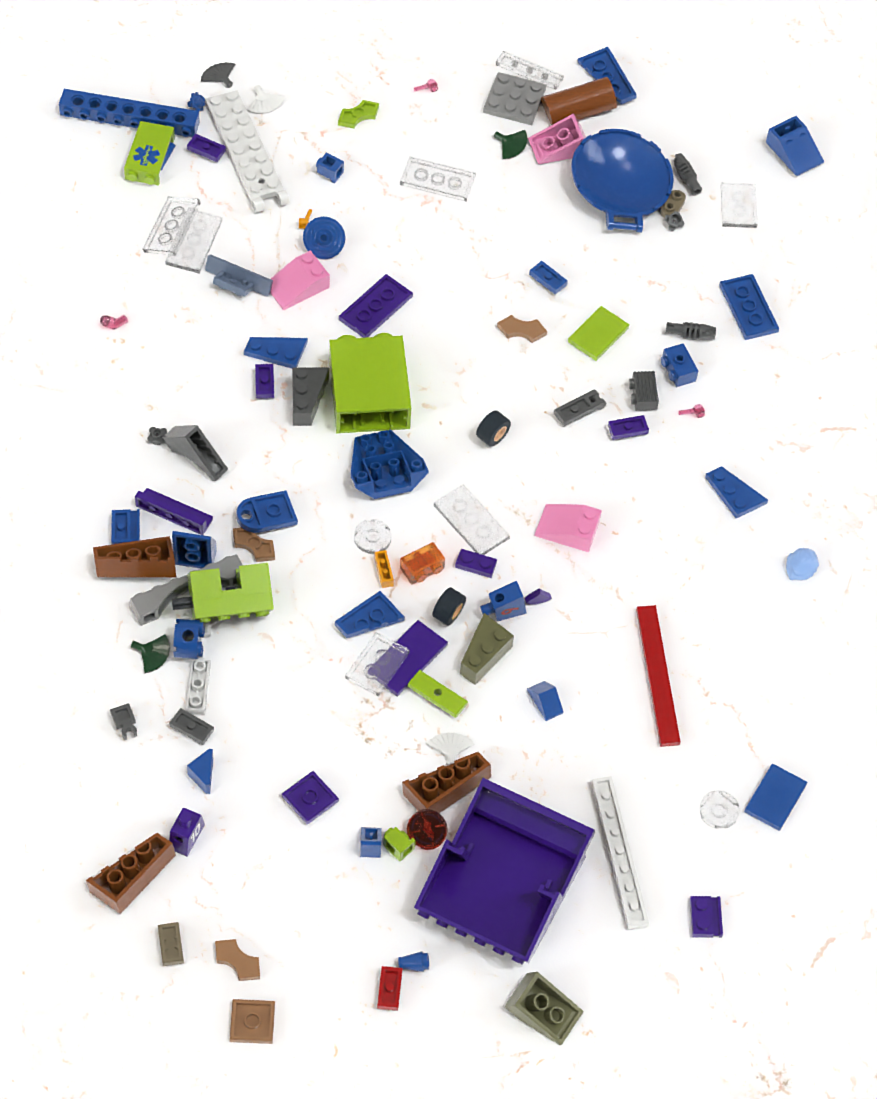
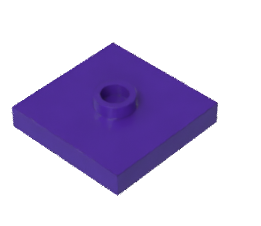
(310, 797)

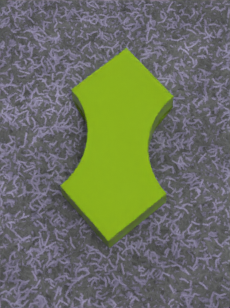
(364, 111)

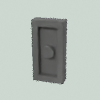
(191, 726)

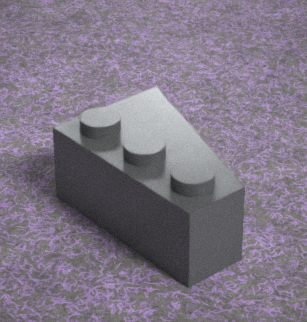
(307, 391)

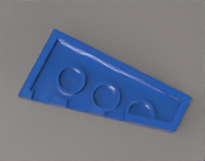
(603, 64)

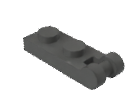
(579, 407)

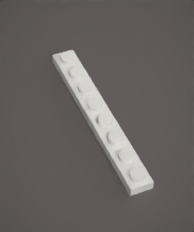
(620, 852)

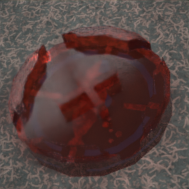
(427, 829)

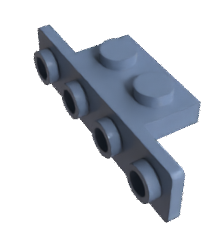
(237, 278)

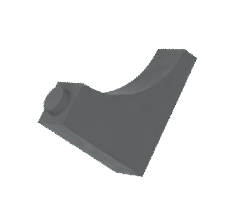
(194, 445)

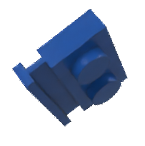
(125, 526)

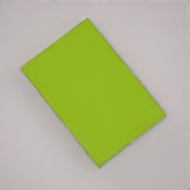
(598, 333)

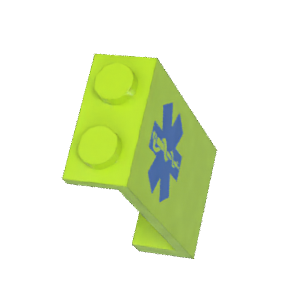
(148, 153)

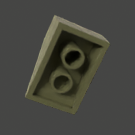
(544, 1007)

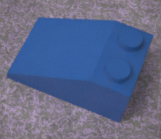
(193, 549)

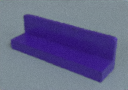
(173, 511)

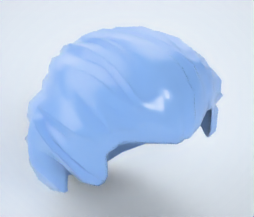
(802, 564)

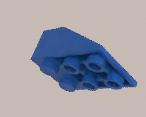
(794, 145)

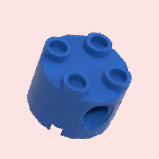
(188, 649)

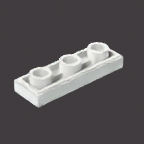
(197, 695)

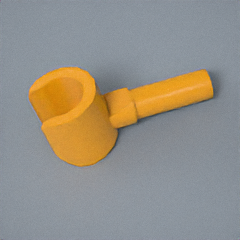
(304, 221)

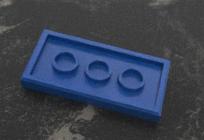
(749, 307)

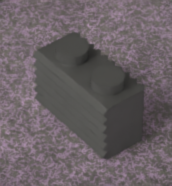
(644, 390)

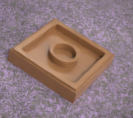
(252, 1021)

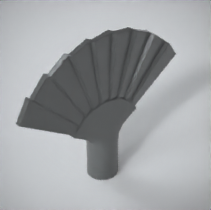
(219, 73)

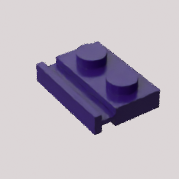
(706, 916)

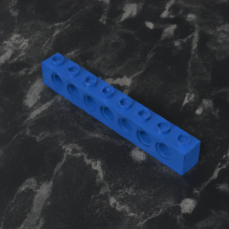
(127, 111)

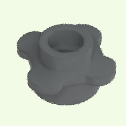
(674, 216)
(156, 440)

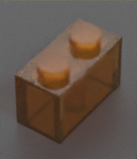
(422, 563)

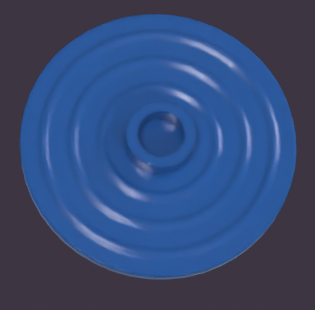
(324, 237)

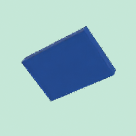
(775, 797)

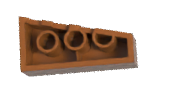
(136, 559)
(447, 784)
(132, 873)

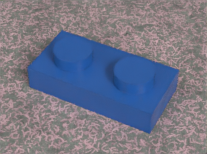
(548, 277)

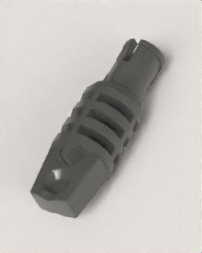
(687, 173)
(692, 330)

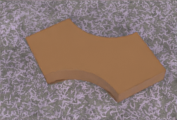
(514, 327)
(260, 548)
(230, 954)

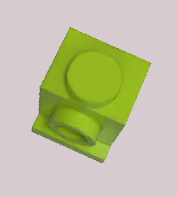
(398, 843)

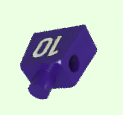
(188, 828)

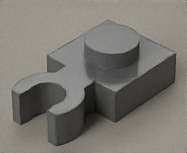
(124, 718)

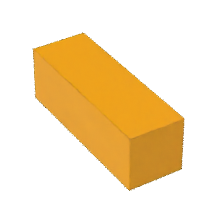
(384, 569)

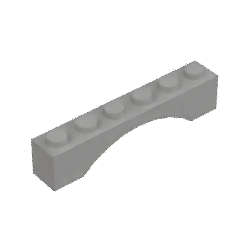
(151, 604)

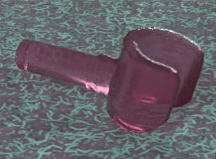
(431, 84)
(698, 409)

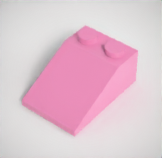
(557, 141)
(299, 280)
(569, 525)

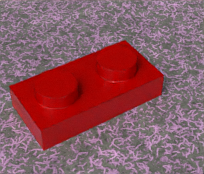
(389, 988)

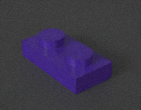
(206, 147)
(264, 380)
(628, 427)
(476, 563)

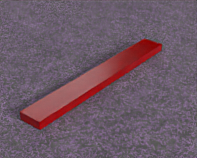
(658, 676)

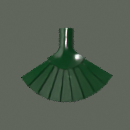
(512, 144)
(153, 653)

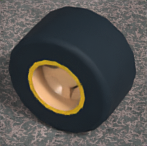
(493, 428)
(449, 606)

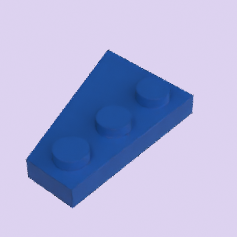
(277, 350)
(734, 492)
(368, 616)

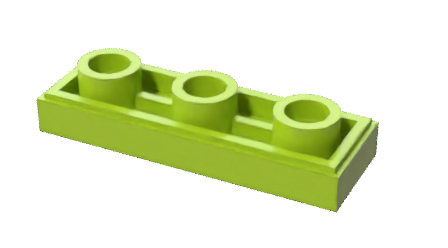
(429, 688)

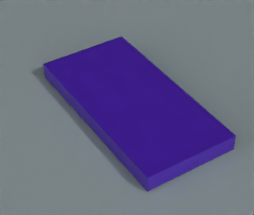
(375, 306)
(424, 648)

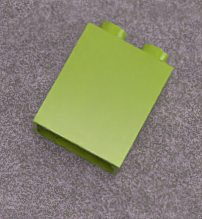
(369, 383)

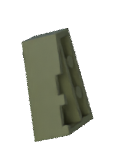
(485, 649)

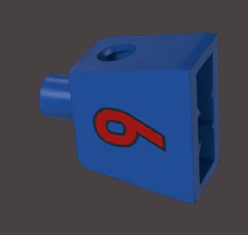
(505, 602)

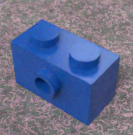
(679, 365)

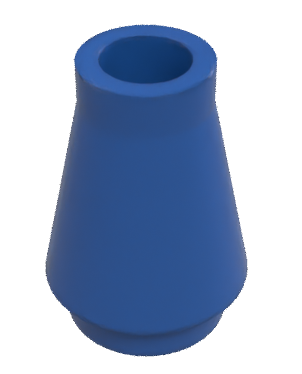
(416, 961)

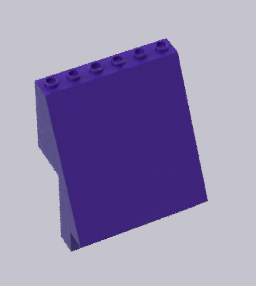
(505, 871)

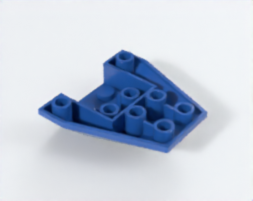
(385, 465)

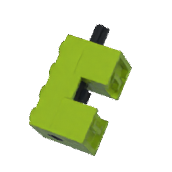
(210, 602)

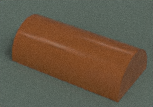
(580, 100)

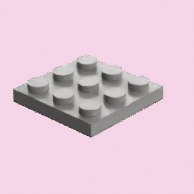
(514, 98)

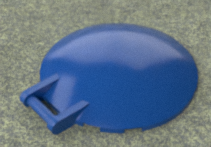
(622, 176)

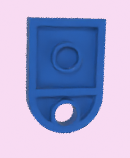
(266, 512)

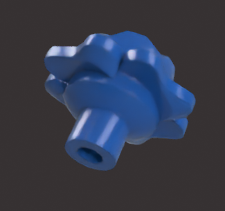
(196, 101)

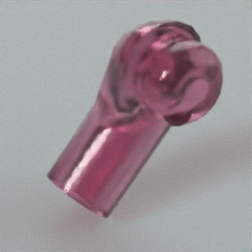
(113, 323)

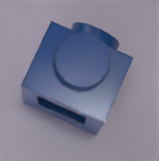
(330, 167)

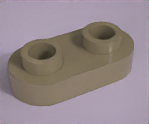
(675, 203)

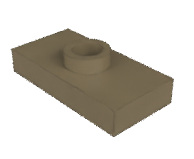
(170, 944)

